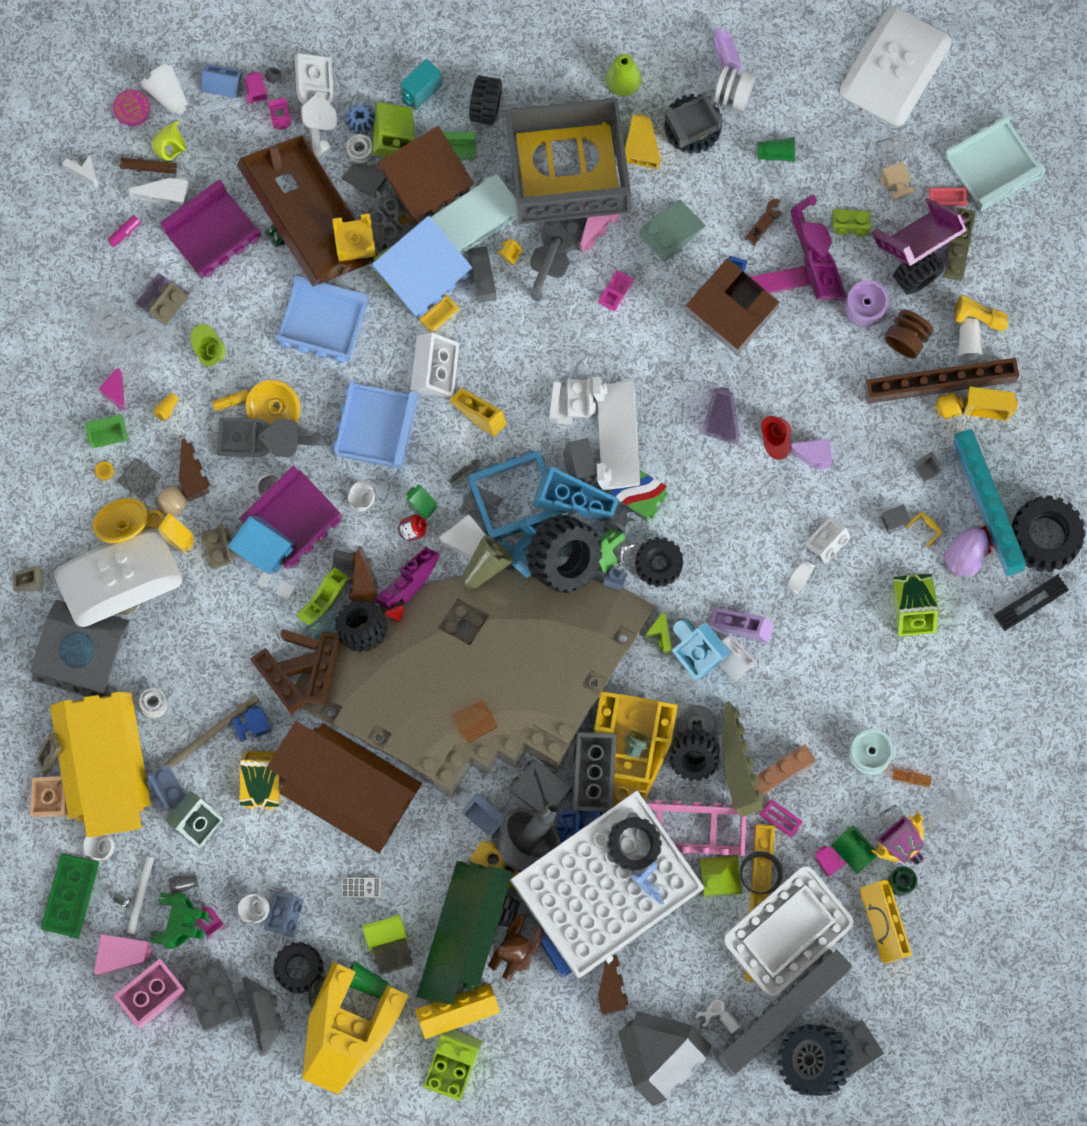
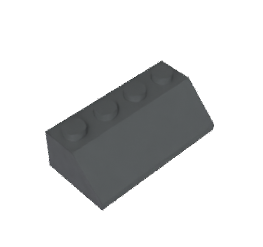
(593, 770)

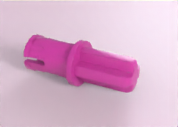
(124, 230)

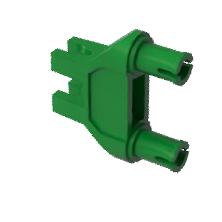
(180, 921)

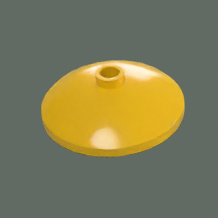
(263, 397)
(120, 520)

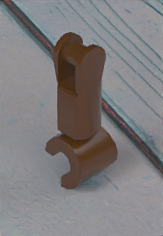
(764, 221)

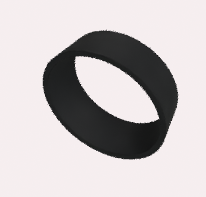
(772, 858)

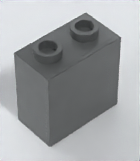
(580, 460)

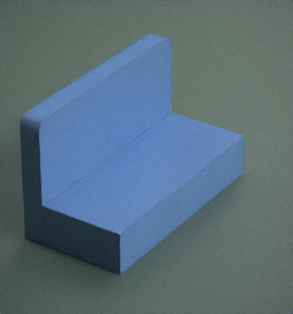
(220, 80)

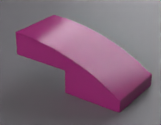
(615, 290)

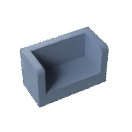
(484, 815)

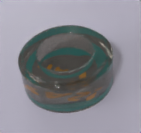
(122, 900)

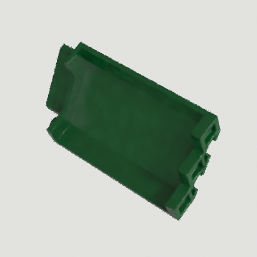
(464, 931)

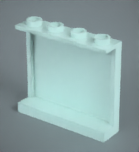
(993, 163)

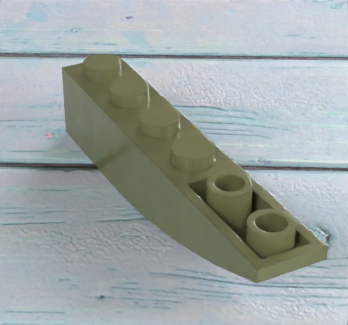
(739, 764)

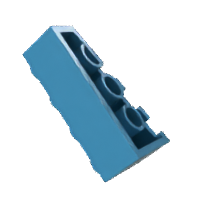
(565, 494)

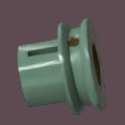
(636, 743)

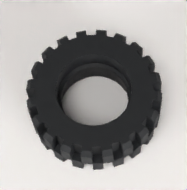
(1065, 517)
(547, 544)

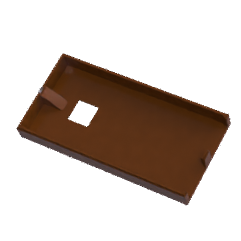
(303, 213)

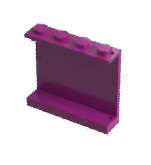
(210, 229)
(923, 235)
(297, 512)

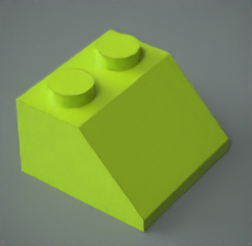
(384, 931)

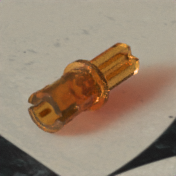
(911, 777)

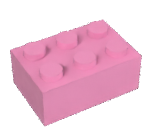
(150, 993)

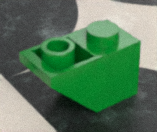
(421, 502)

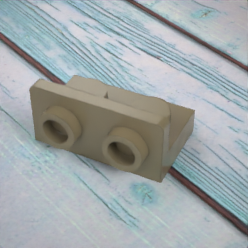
(168, 303)
(216, 546)

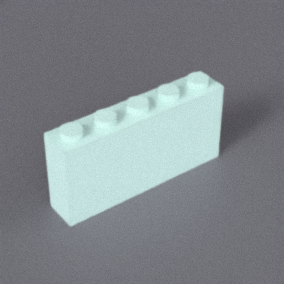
(477, 213)

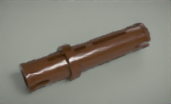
(148, 165)

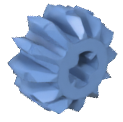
(360, 124)

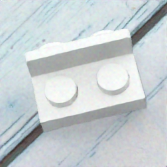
(579, 398)
(828, 539)

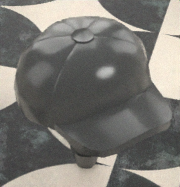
(528, 836)

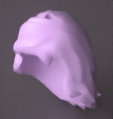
(967, 552)

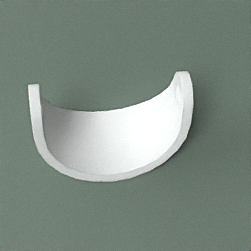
(800, 577)

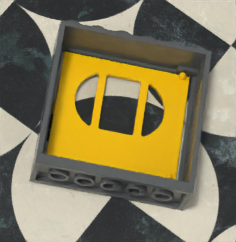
(571, 195)

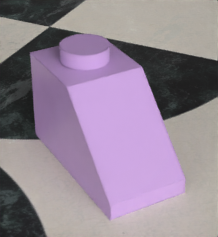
(813, 453)

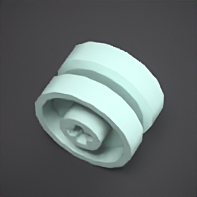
(871, 763)

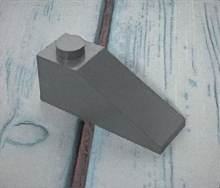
(482, 274)

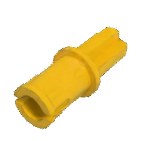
(230, 400)

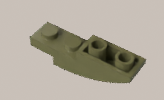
(959, 248)

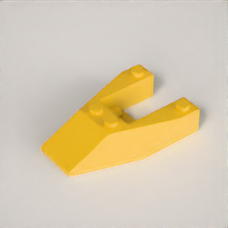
(340, 1040)

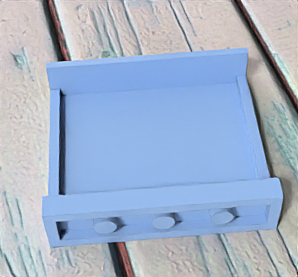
(422, 266)
(322, 320)
(375, 425)

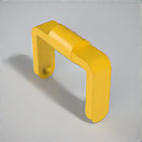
(930, 522)

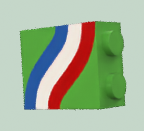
(643, 497)

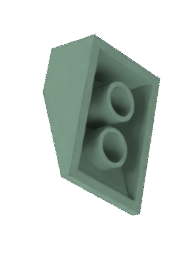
(671, 230)

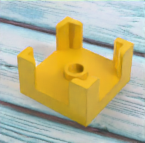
(354, 238)

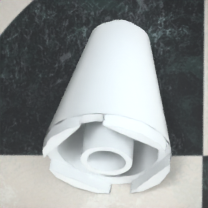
(166, 89)

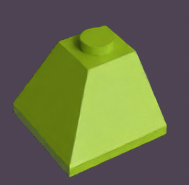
(720, 876)

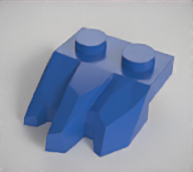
(574, 821)

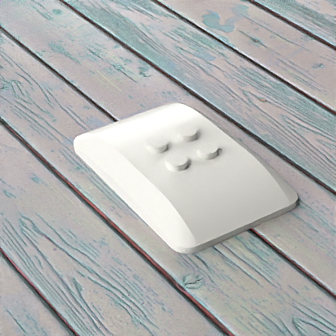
(895, 66)
(117, 577)
(788, 931)

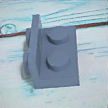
(166, 787)
(284, 914)

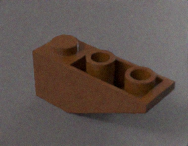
(189, 476)
(363, 579)
(610, 991)

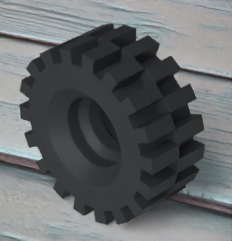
(663, 548)

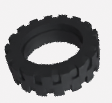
(651, 832)

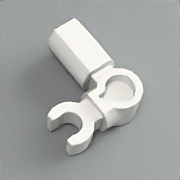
(717, 1008)

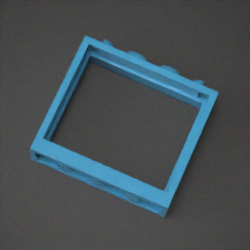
(496, 468)

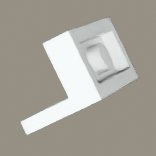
(558, 406)
(738, 661)

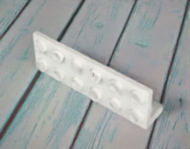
(617, 434)

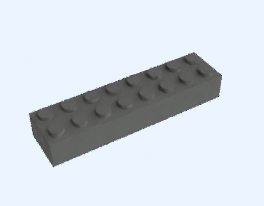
(785, 1012)

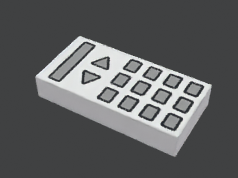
(361, 887)

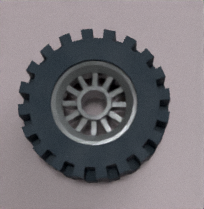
(829, 1063)

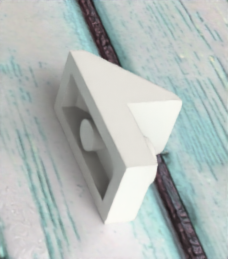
(85, 172)

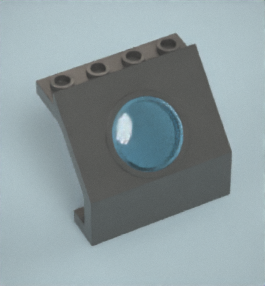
(77, 656)

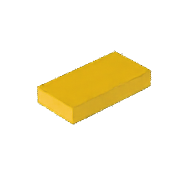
(439, 313)

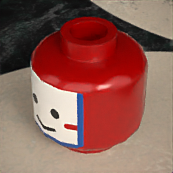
(412, 528)

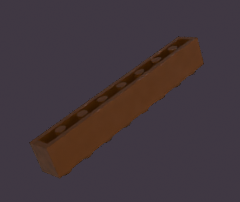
(941, 380)

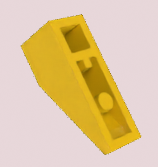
(480, 412)
(176, 534)

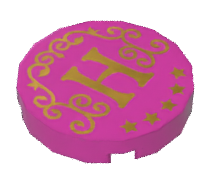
(131, 107)

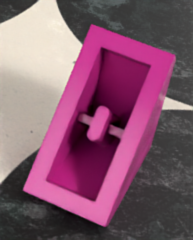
(113, 389)

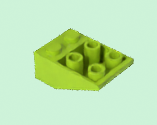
(392, 128)
(452, 1064)

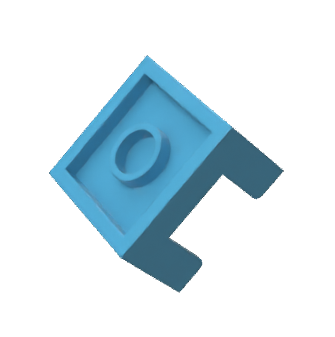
(520, 549)

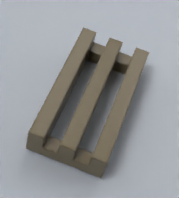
(49, 753)

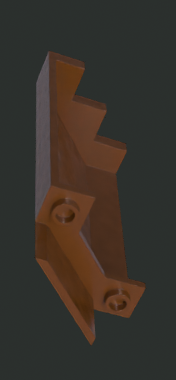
(343, 783)

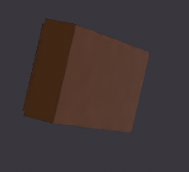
(299, 640)

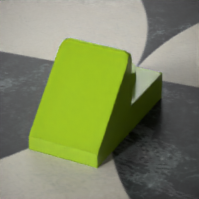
(660, 628)

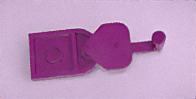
(817, 260)

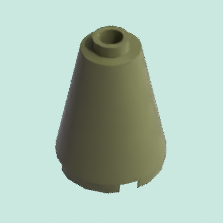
(486, 562)

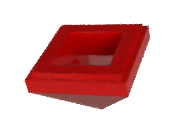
(395, 613)

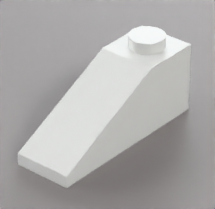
(165, 191)

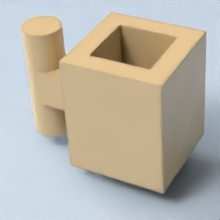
(896, 178)

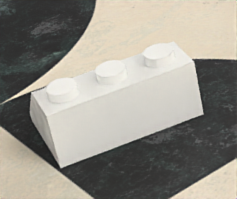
(434, 365)

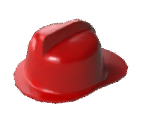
(776, 436)

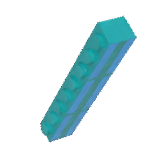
(989, 502)

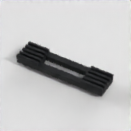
(1053, 587)

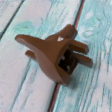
(516, 949)

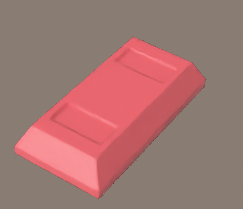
(949, 196)

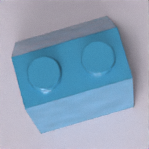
(262, 544)

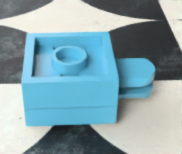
(691, 651)

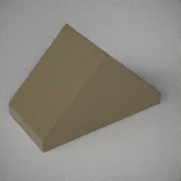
(28, 579)

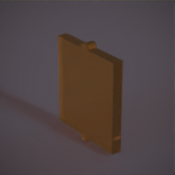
(475, 721)

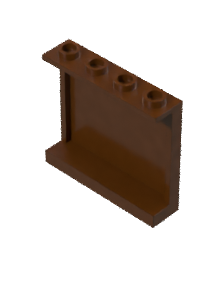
(425, 174)

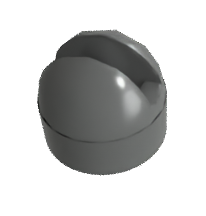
(272, 74)

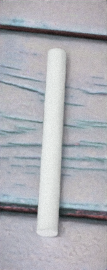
(140, 895)

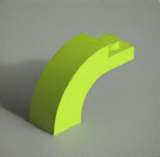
(325, 596)

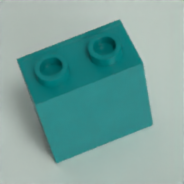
(420, 84)

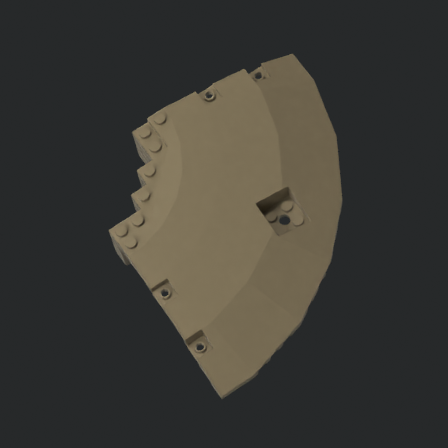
(523, 655)

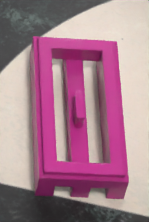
(784, 811)

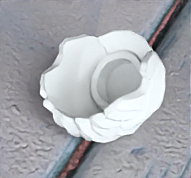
(361, 496)

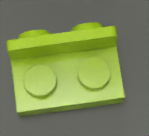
(851, 222)

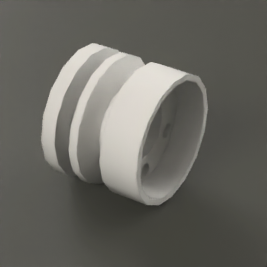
(734, 88)

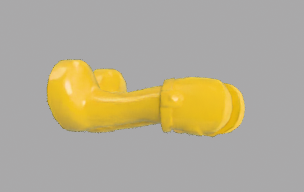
(991, 317)

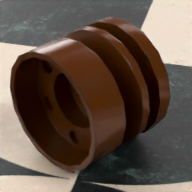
(908, 334)

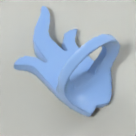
(647, 886)

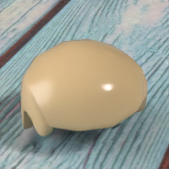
(171, 501)

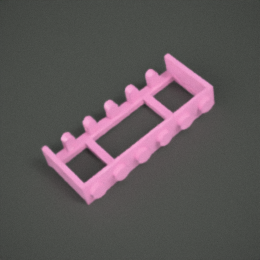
(697, 807)

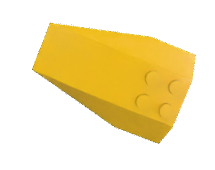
(650, 717)

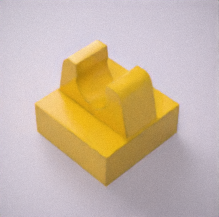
(510, 251)

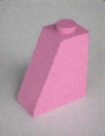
(120, 954)

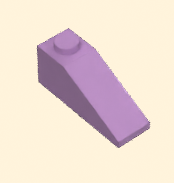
(742, 624)

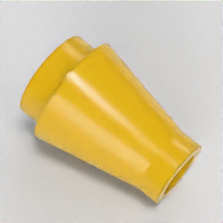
(165, 408)

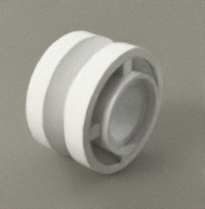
(357, 141)
(153, 711)

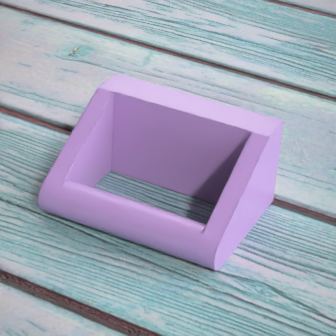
(726, 50)

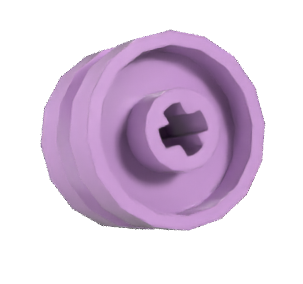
(857, 303)

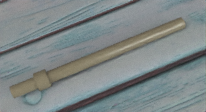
(241, 710)

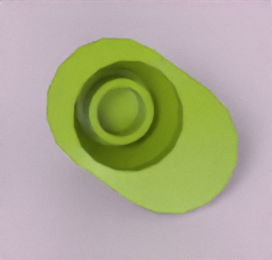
(207, 345)

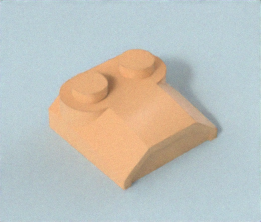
(47, 797)

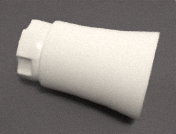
(969, 341)

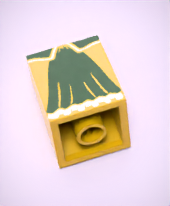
(257, 783)

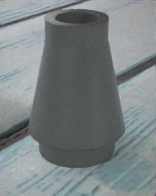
(182, 883)

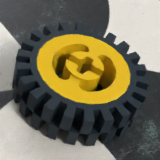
(701, 144)

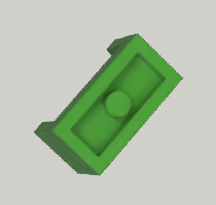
(106, 431)

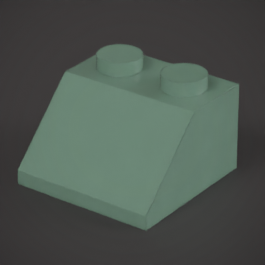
(194, 819)

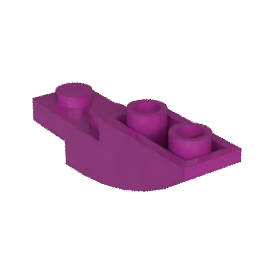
(412, 578)

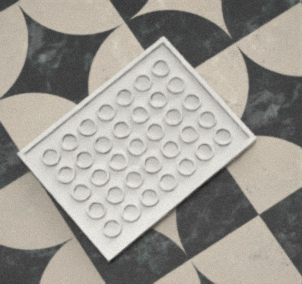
(593, 903)

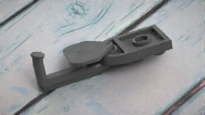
(552, 257)
(244, 435)

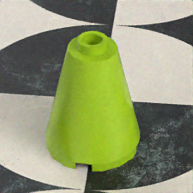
(623, 76)

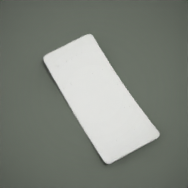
(284, 589)

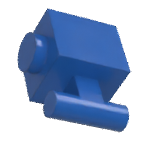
(256, 724)

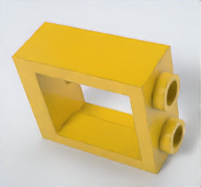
(990, 403)

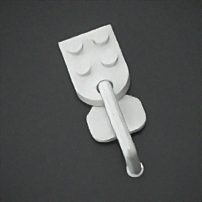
(315, 80)

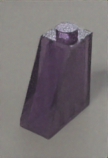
(722, 417)

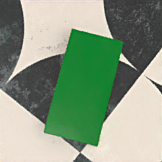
(70, 896)

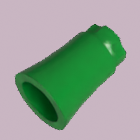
(777, 150)
(367, 981)

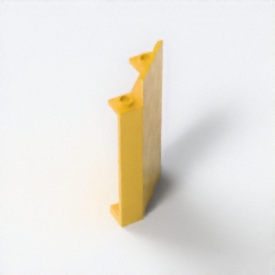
(101, 762)

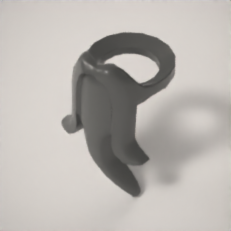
(617, 521)

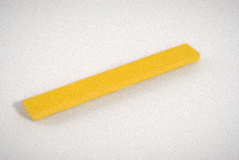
(761, 868)

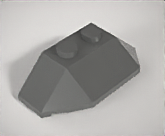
(263, 1014)

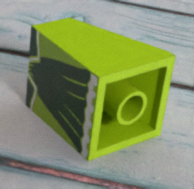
(915, 604)

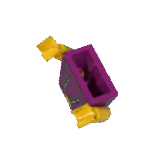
(902, 840)

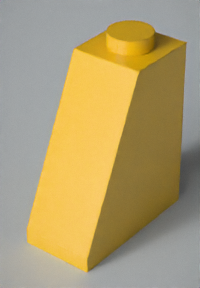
(641, 143)

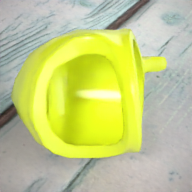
(168, 136)

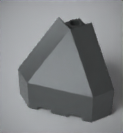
(661, 1054)

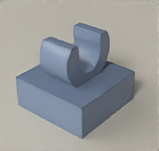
(615, 578)

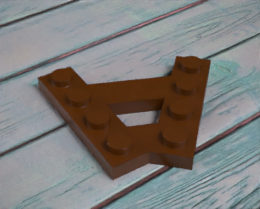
(320, 662)

